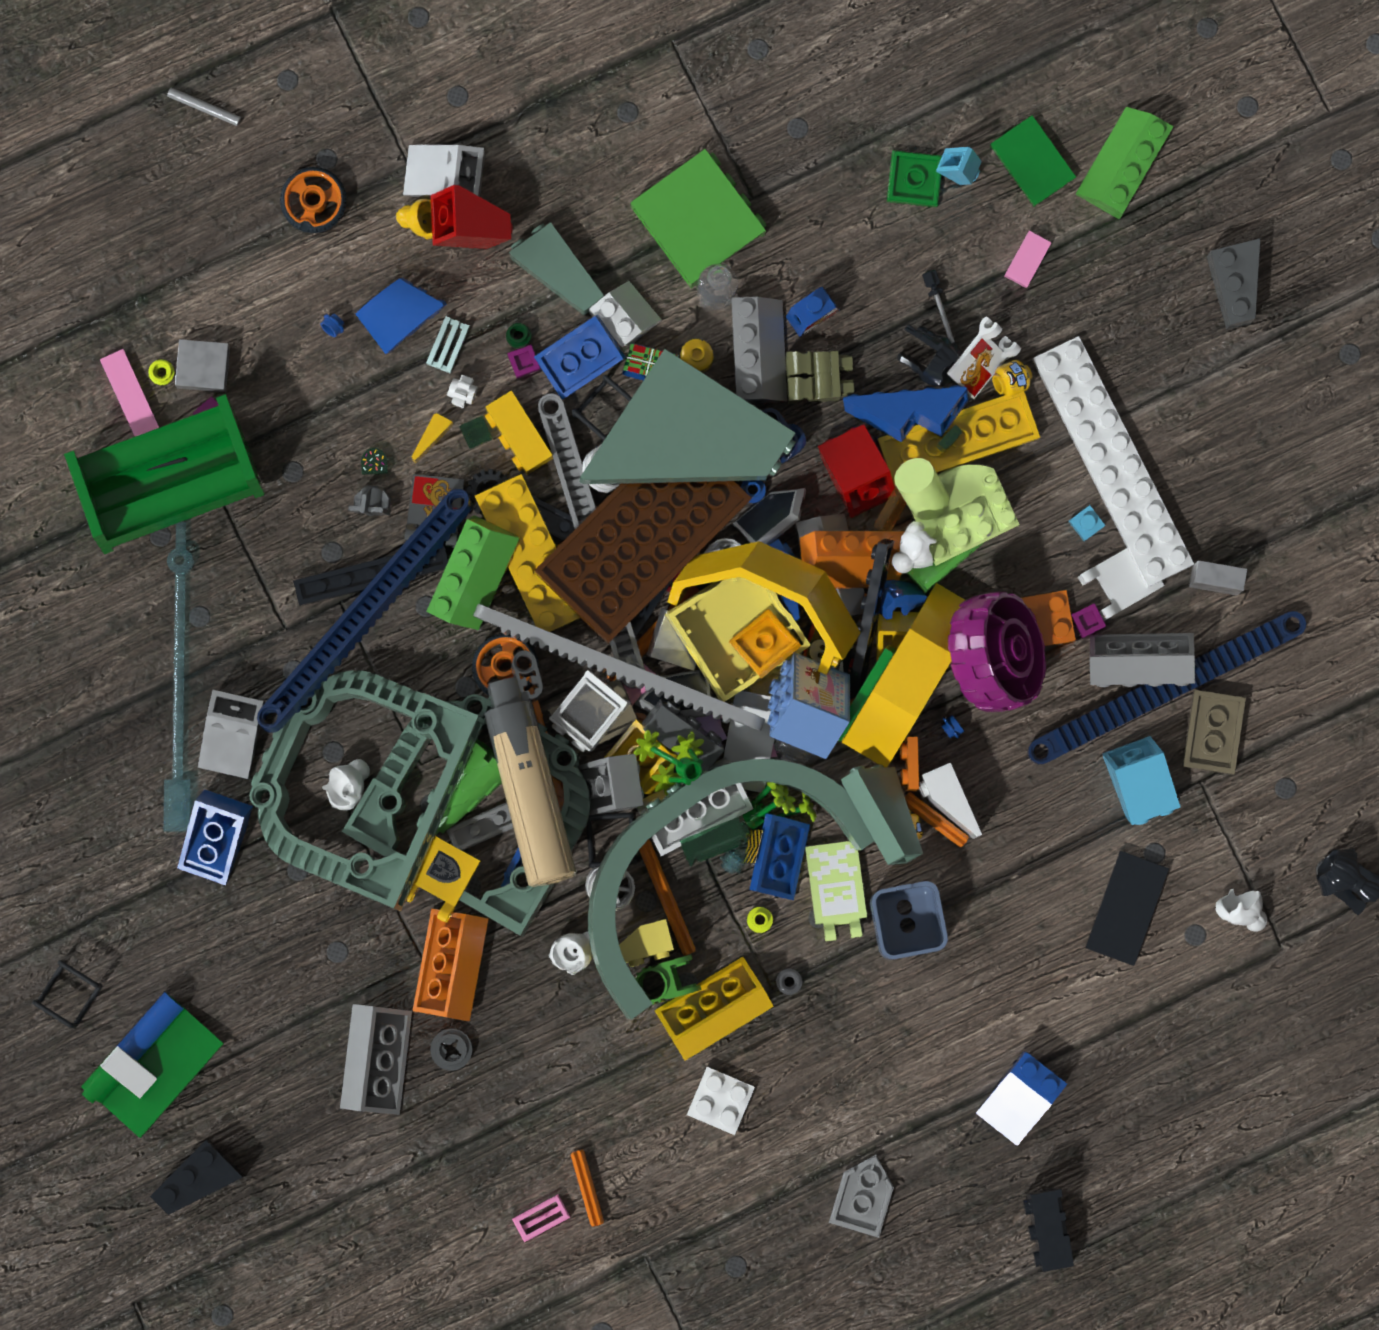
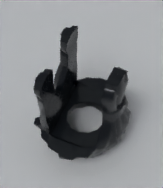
(946, 356)
(1343, 874)

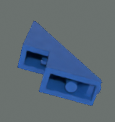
(900, 411)

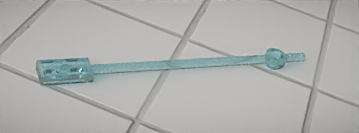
(178, 791)

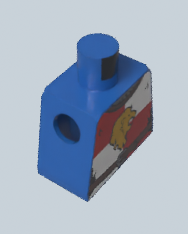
(811, 311)

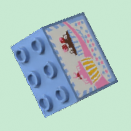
(809, 706)

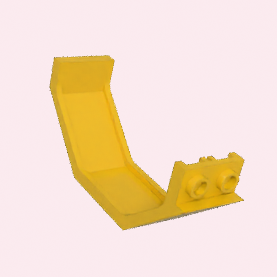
(783, 576)
(906, 681)

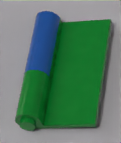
(170, 1047)

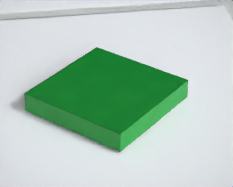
(914, 179)

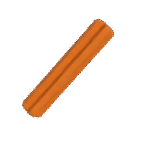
(936, 820)
(587, 1188)

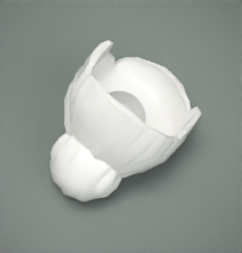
(914, 549)
(347, 784)
(1243, 910)
(564, 956)

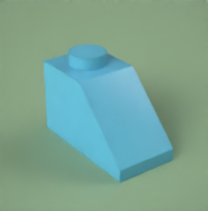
(959, 165)

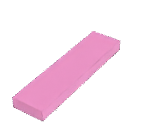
(129, 393)

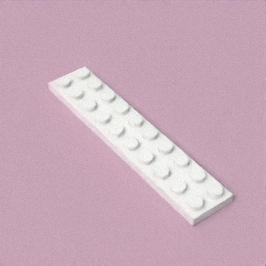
(1113, 461)

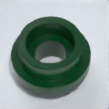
(516, 329)

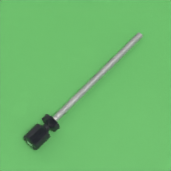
(931, 281)

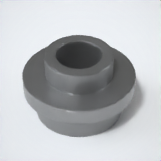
(797, 981)

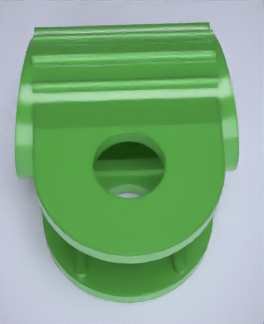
(671, 978)

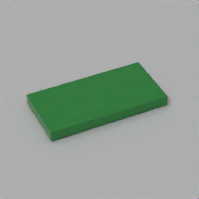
(869, 685)

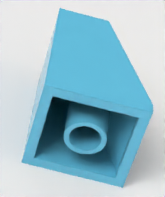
(1142, 780)

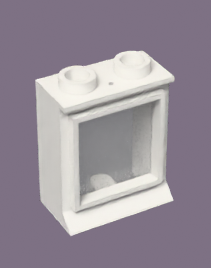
(589, 712)

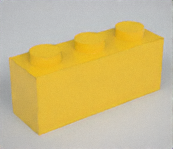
(518, 433)

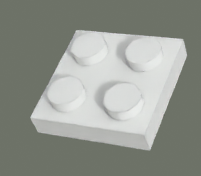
(720, 1100)

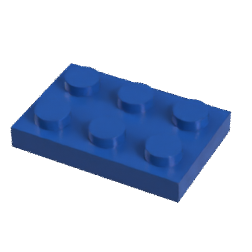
(579, 357)
(779, 857)

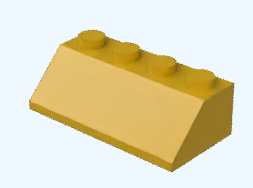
(721, 1007)

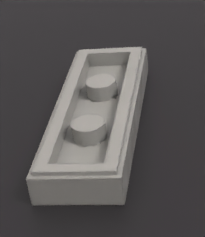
(481, 827)

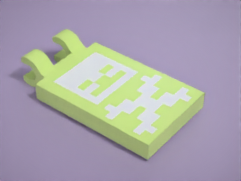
(836, 887)

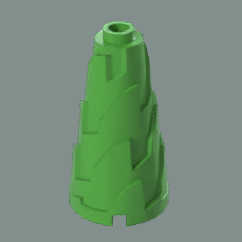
(475, 783)

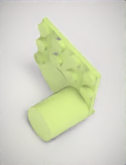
(956, 506)

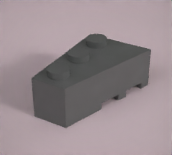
(1236, 281)

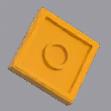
(765, 643)

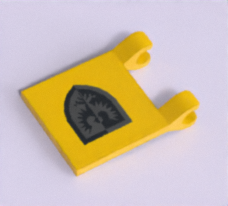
(445, 875)

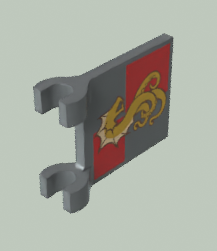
(425, 496)

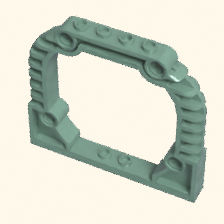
(376, 826)
(387, 878)

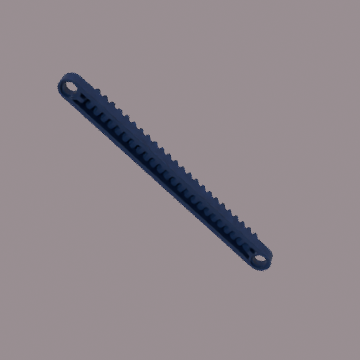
(365, 611)
(1150, 697)

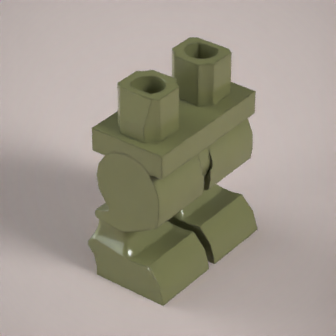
(824, 377)

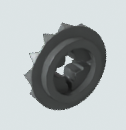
(438, 1051)

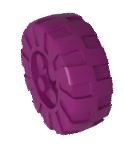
(997, 652)

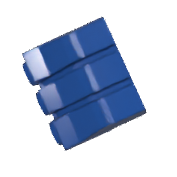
(902, 595)

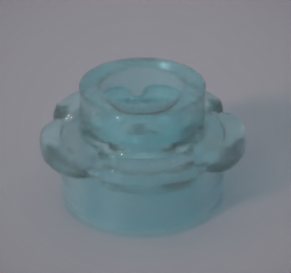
(731, 862)

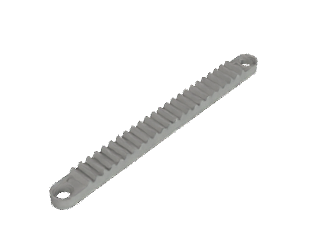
(580, 504)
(619, 668)

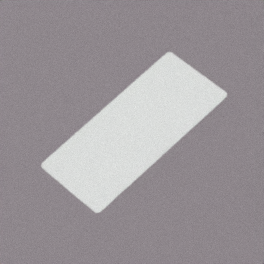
(746, 742)

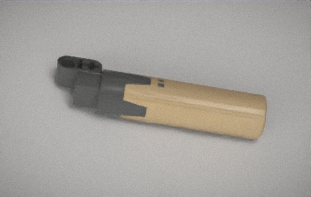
(528, 777)

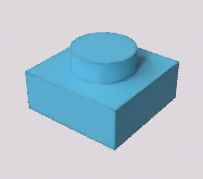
(1086, 523)

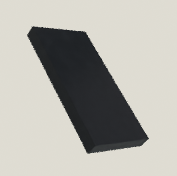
(1126, 908)

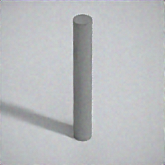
(204, 106)

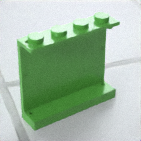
(698, 216)

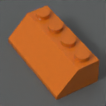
(847, 555)
(450, 965)

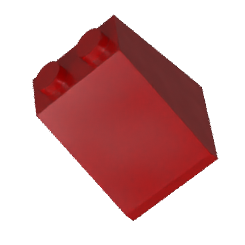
(467, 220)
(857, 470)

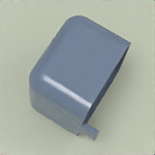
(926, 912)

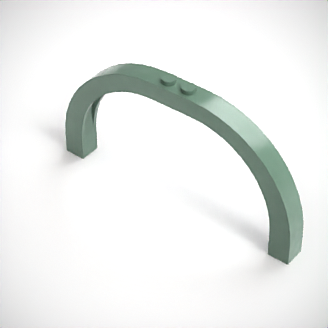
(605, 888)

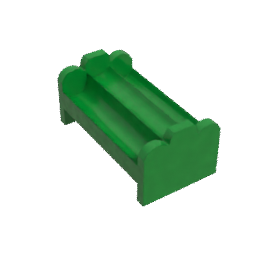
(129, 502)

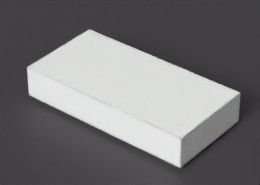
(128, 1072)

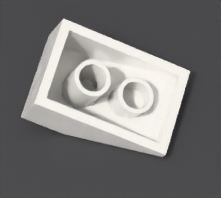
(946, 794)

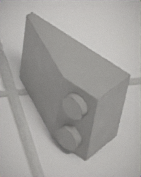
(613, 784)

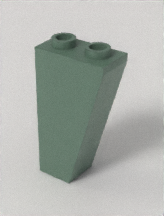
(556, 267)
(884, 811)

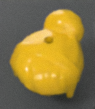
(413, 215)

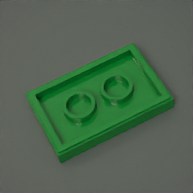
(1033, 161)

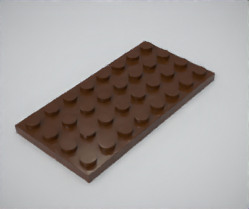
(636, 547)

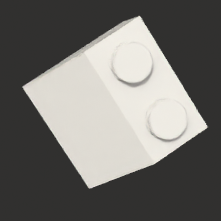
(625, 315)

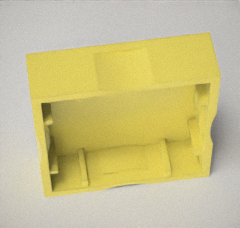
(717, 615)

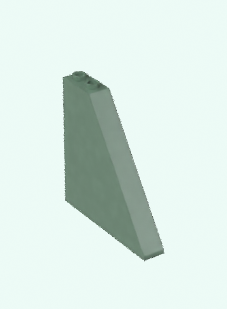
(688, 431)

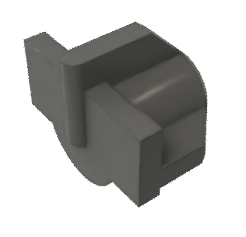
(371, 501)

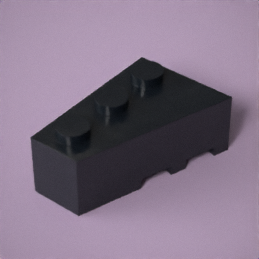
(196, 1178)
(1048, 1229)

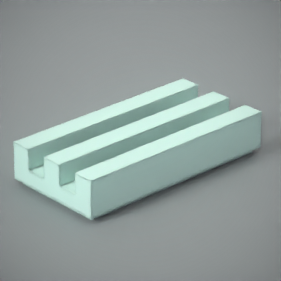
(455, 325)

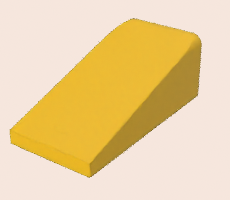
(434, 432)

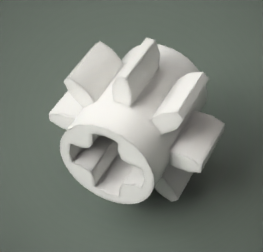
(462, 391)

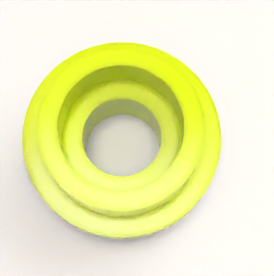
(159, 364)
(751, 919)

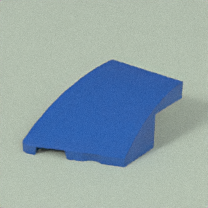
(398, 313)

